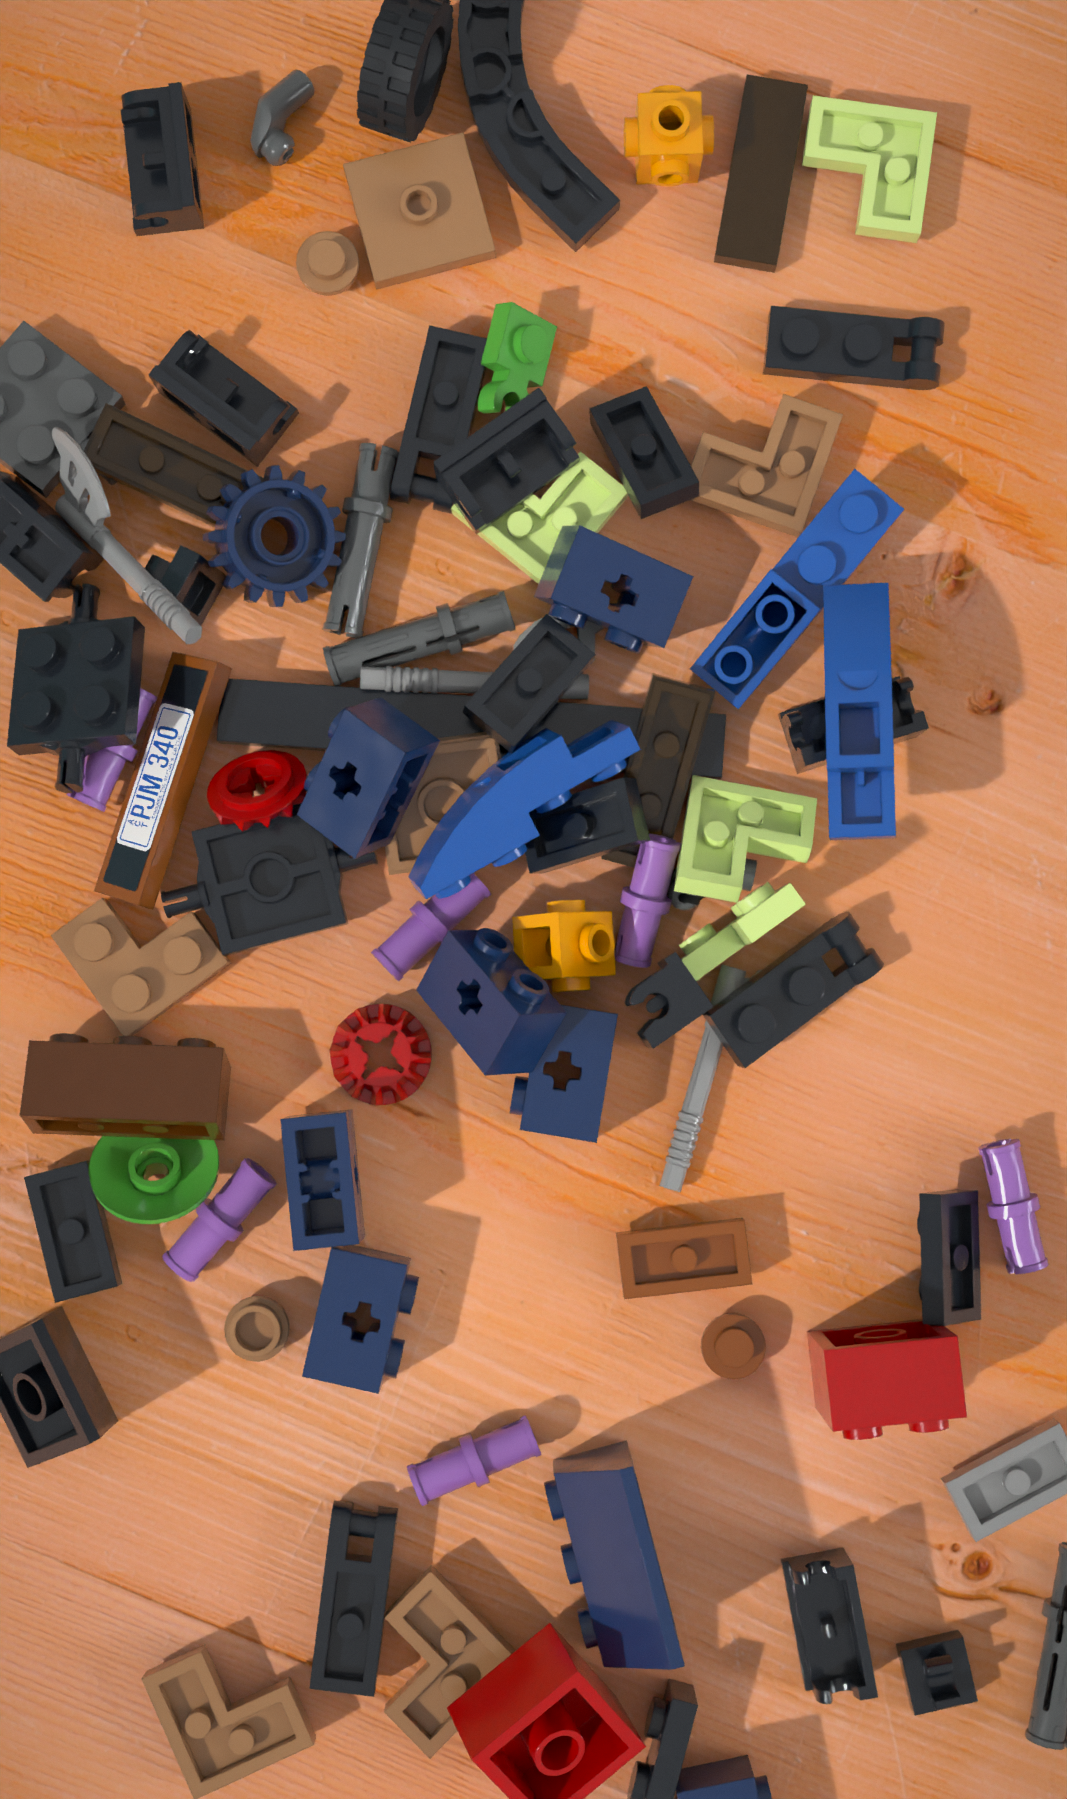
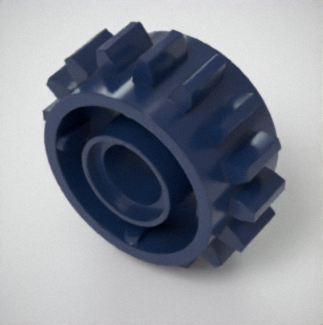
(308, 531)

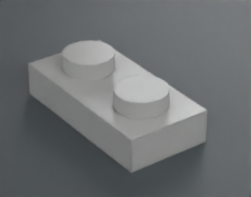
(1010, 1480)

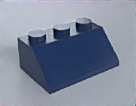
(614, 1559)

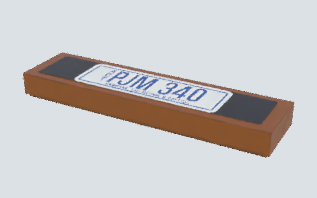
(163, 779)

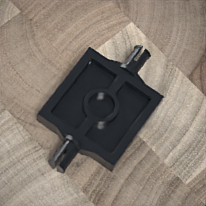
(76, 687)
(266, 882)

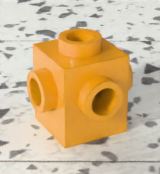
(668, 136)
(566, 944)

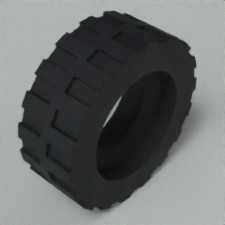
(404, 66)

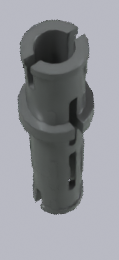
(365, 514)
(420, 637)
(1049, 1705)

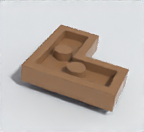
(772, 484)
(133, 980)
(458, 1654)
(221, 1739)

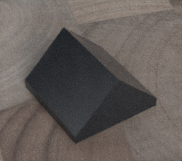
(50, 1390)

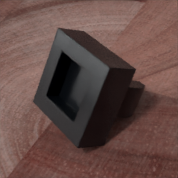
(189, 580)
(936, 1672)

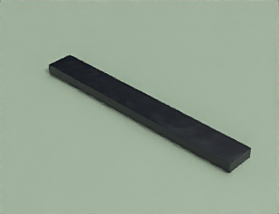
(302, 713)

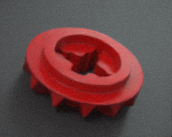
(233, 788)
(410, 1048)

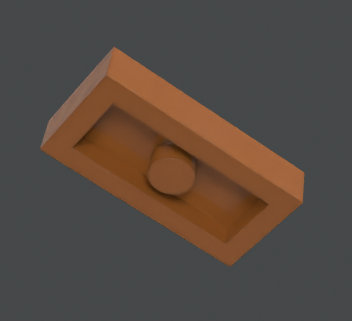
(684, 1258)

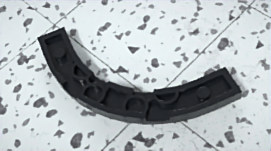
(516, 130)

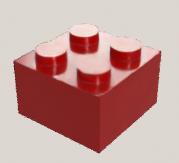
(887, 1377)
(545, 1723)

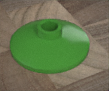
(122, 1169)

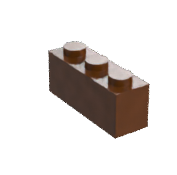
(126, 1088)

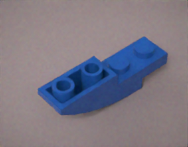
(793, 590)
(859, 712)
(493, 813)

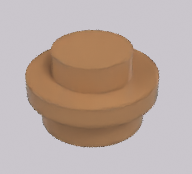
(327, 263)
(257, 1328)

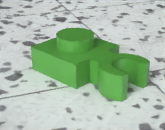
(517, 353)

